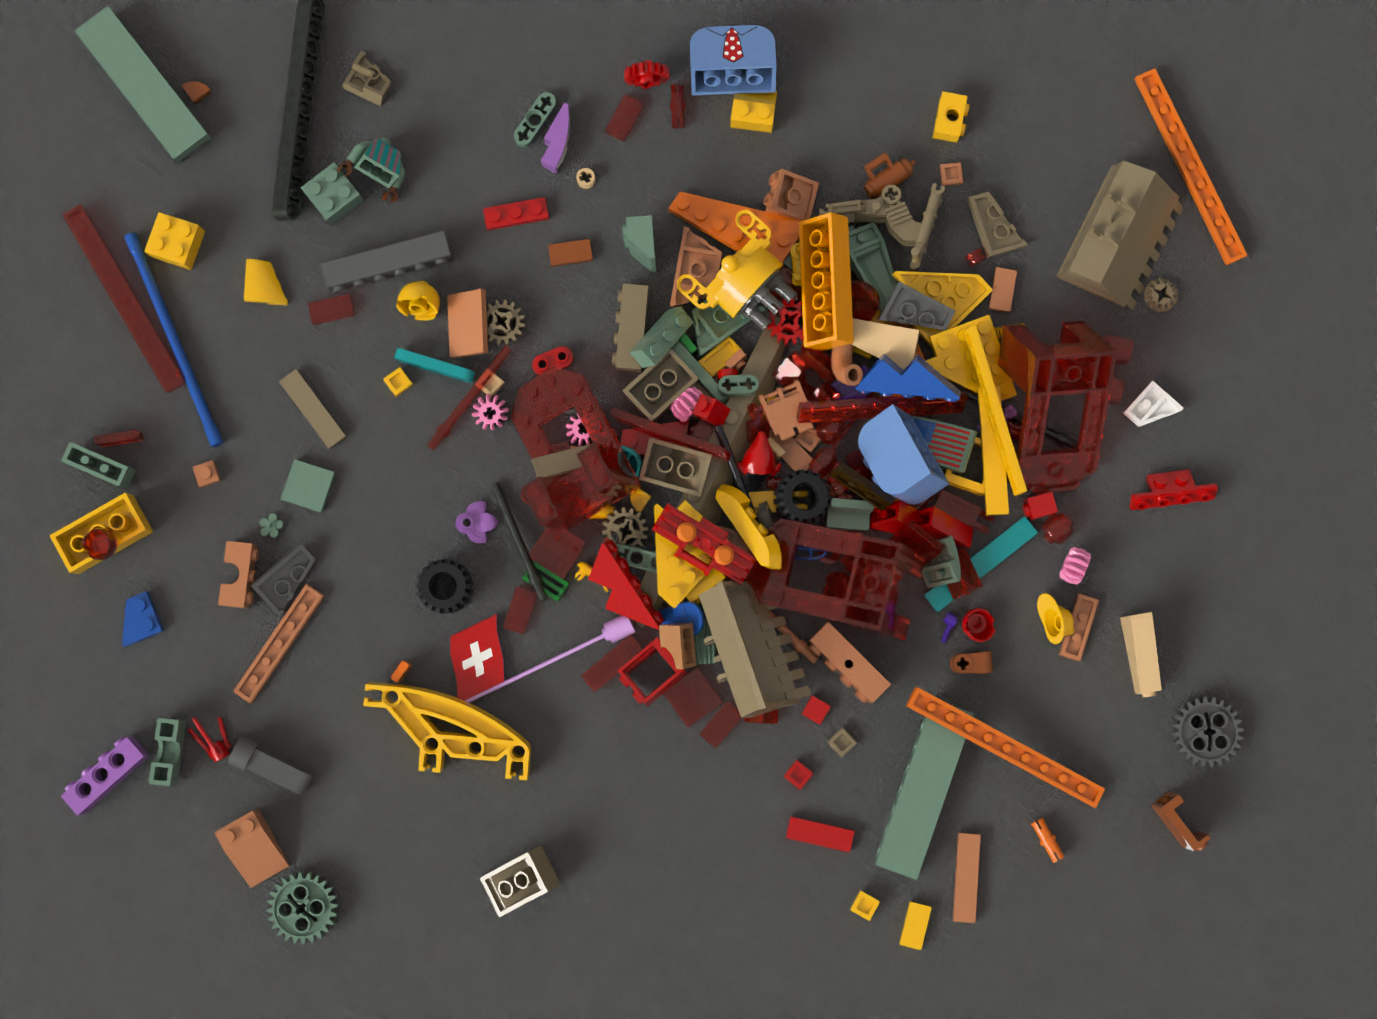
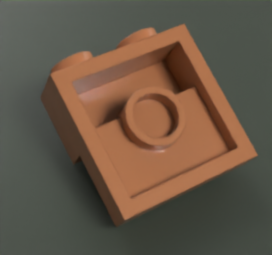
(791, 195)

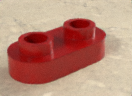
(552, 360)

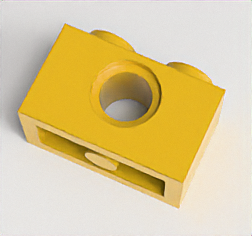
(950, 104)

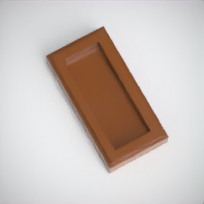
(570, 252)

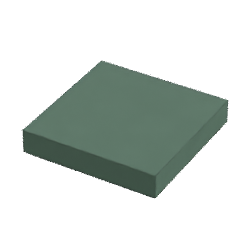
(308, 486)

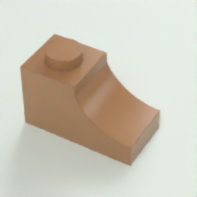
(679, 641)

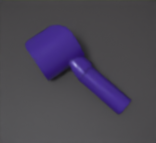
(951, 620)

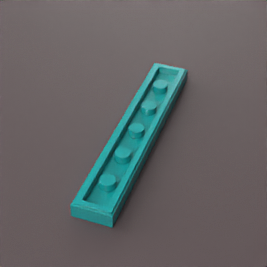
(987, 558)

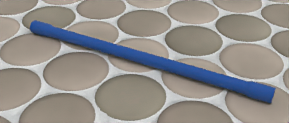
(137, 251)

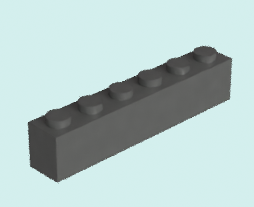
(387, 262)

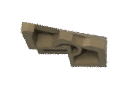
(367, 80)

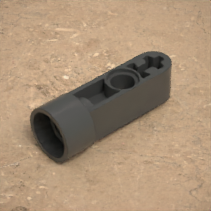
(251, 757)

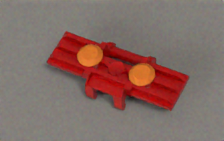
(707, 537)

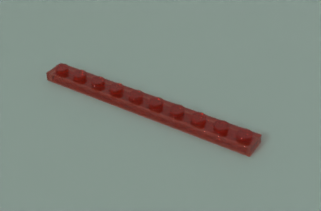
(124, 298)

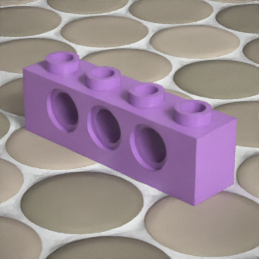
(133, 755)

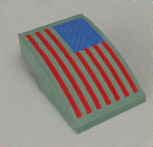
(947, 442)

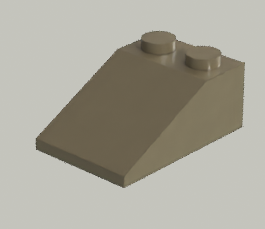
(675, 466)
(520, 881)

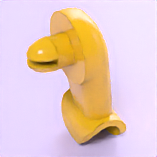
(795, 258)
(585, 569)

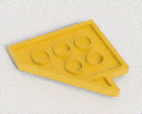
(953, 290)
(954, 358)
(675, 574)

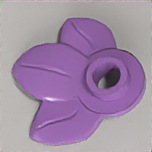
(479, 522)

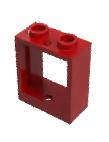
(637, 660)

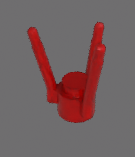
(216, 750)

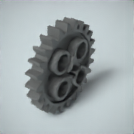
(1226, 730)

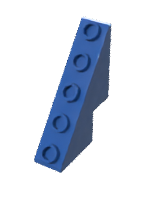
(915, 380)

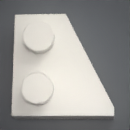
(1151, 406)

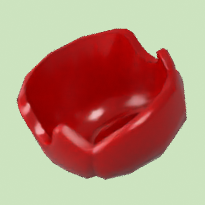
(978, 624)

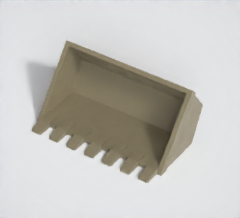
(1121, 234)
(751, 649)

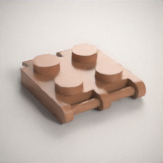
(782, 410)

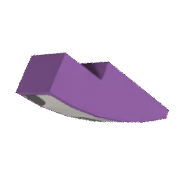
(557, 140)

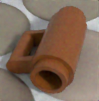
(892, 175)

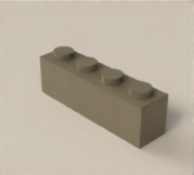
(631, 325)

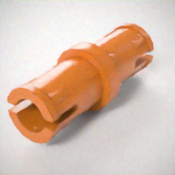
(1047, 840)

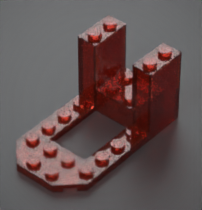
(1074, 366)
(605, 469)
(871, 587)

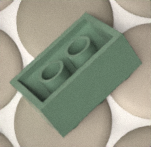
(639, 239)

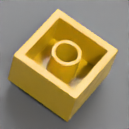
(174, 241)

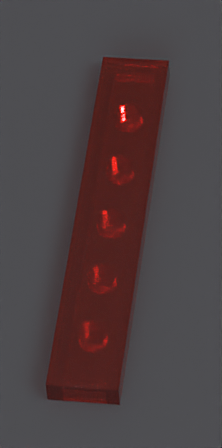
(670, 434)

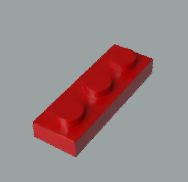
(516, 213)

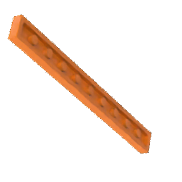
(1190, 167)
(1005, 747)

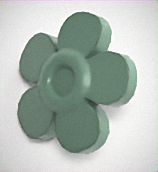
(270, 526)

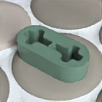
(736, 381)

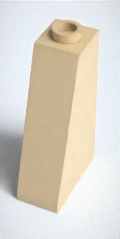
(880, 339)
(1142, 653)

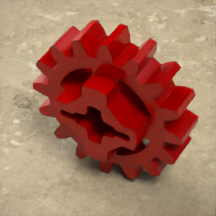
(646, 74)
(781, 328)

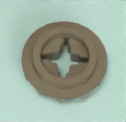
(1151, 297)

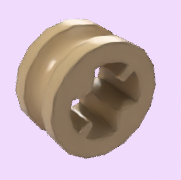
(588, 172)

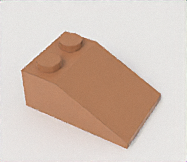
(252, 848)

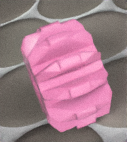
(685, 404)
(496, 416)
(575, 431)
(1075, 565)

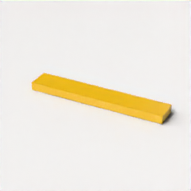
(993, 466)

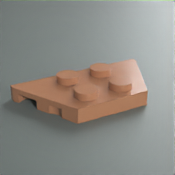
(699, 261)

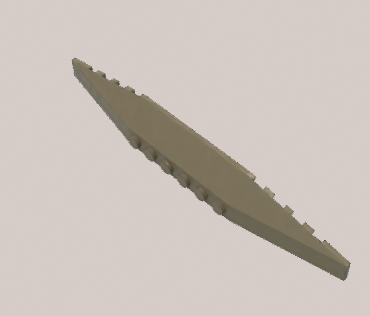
(761, 364)

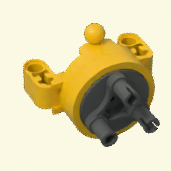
(745, 279)

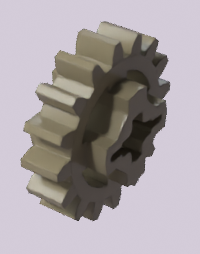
(509, 317)
(628, 519)

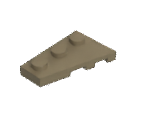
(993, 228)

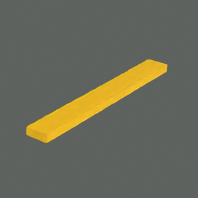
(995, 411)

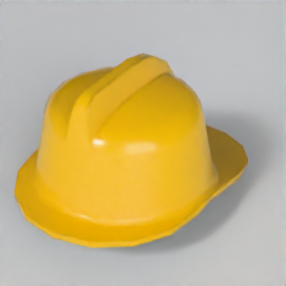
(1056, 619)

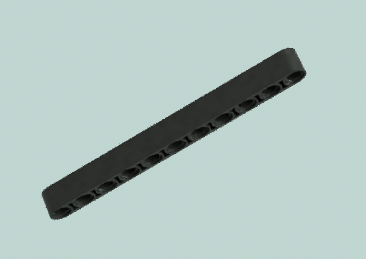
(298, 110)

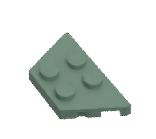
(715, 326)

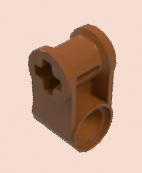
(974, 663)

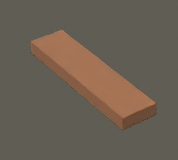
(966, 877)

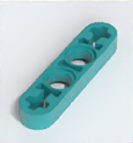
(434, 365)

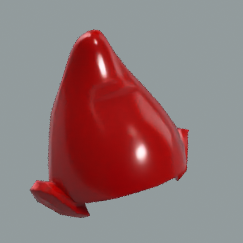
(759, 457)

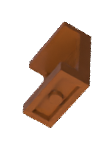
(1165, 809)

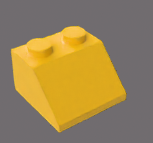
(753, 111)

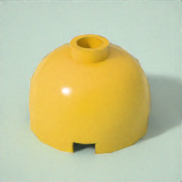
(418, 299)

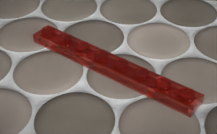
(870, 407)

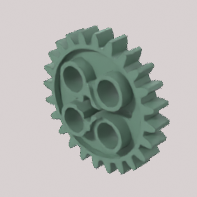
(290, 922)

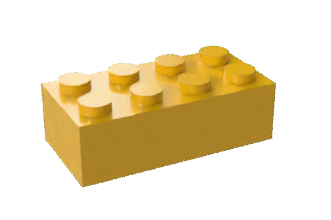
(119, 516)

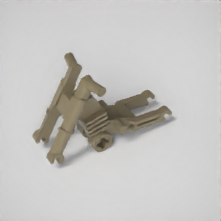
(895, 216)

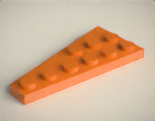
(719, 222)

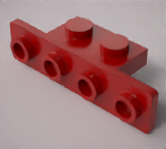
(1172, 489)

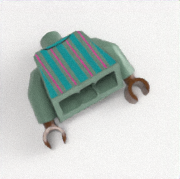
(379, 162)

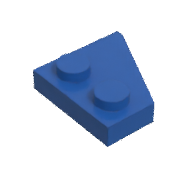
(140, 619)

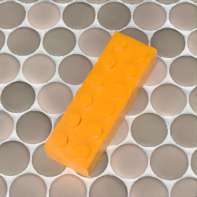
(826, 282)

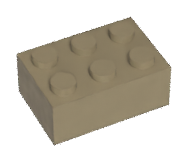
(660, 386)

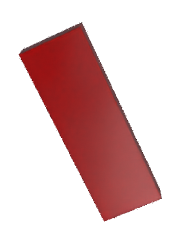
(820, 834)

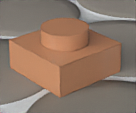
(737, 361)
(206, 473)

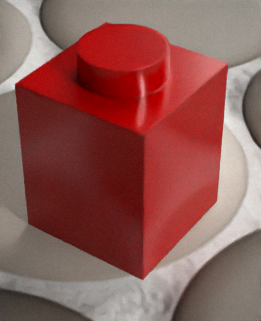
(711, 410)
(1039, 506)

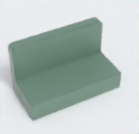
(849, 514)

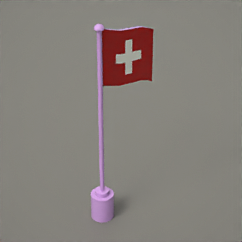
(480, 660)

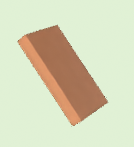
(467, 323)

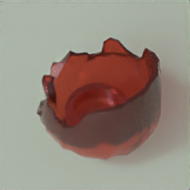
(100, 543)

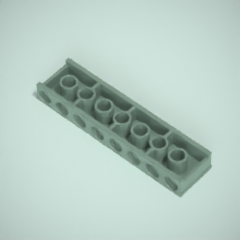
(142, 84)
(920, 799)

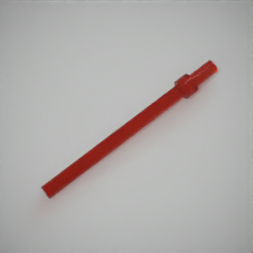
(444, 430)

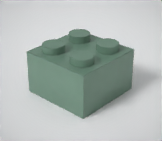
(332, 194)

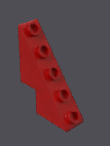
(931, 519)
(626, 593)

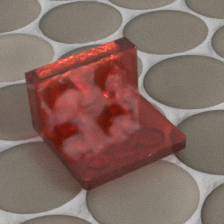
(557, 550)

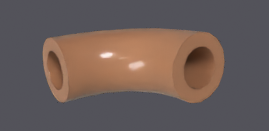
(842, 365)

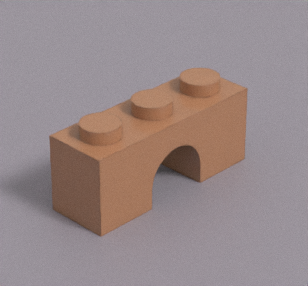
(244, 557)

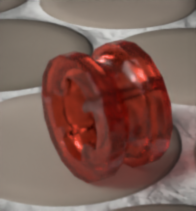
(975, 257)

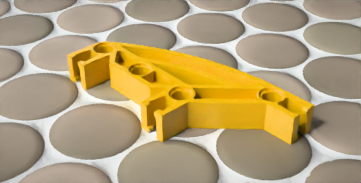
(492, 733)

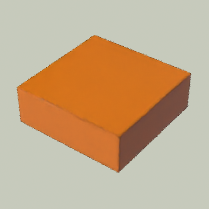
(401, 671)

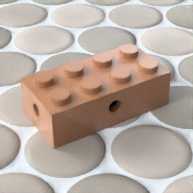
(860, 674)

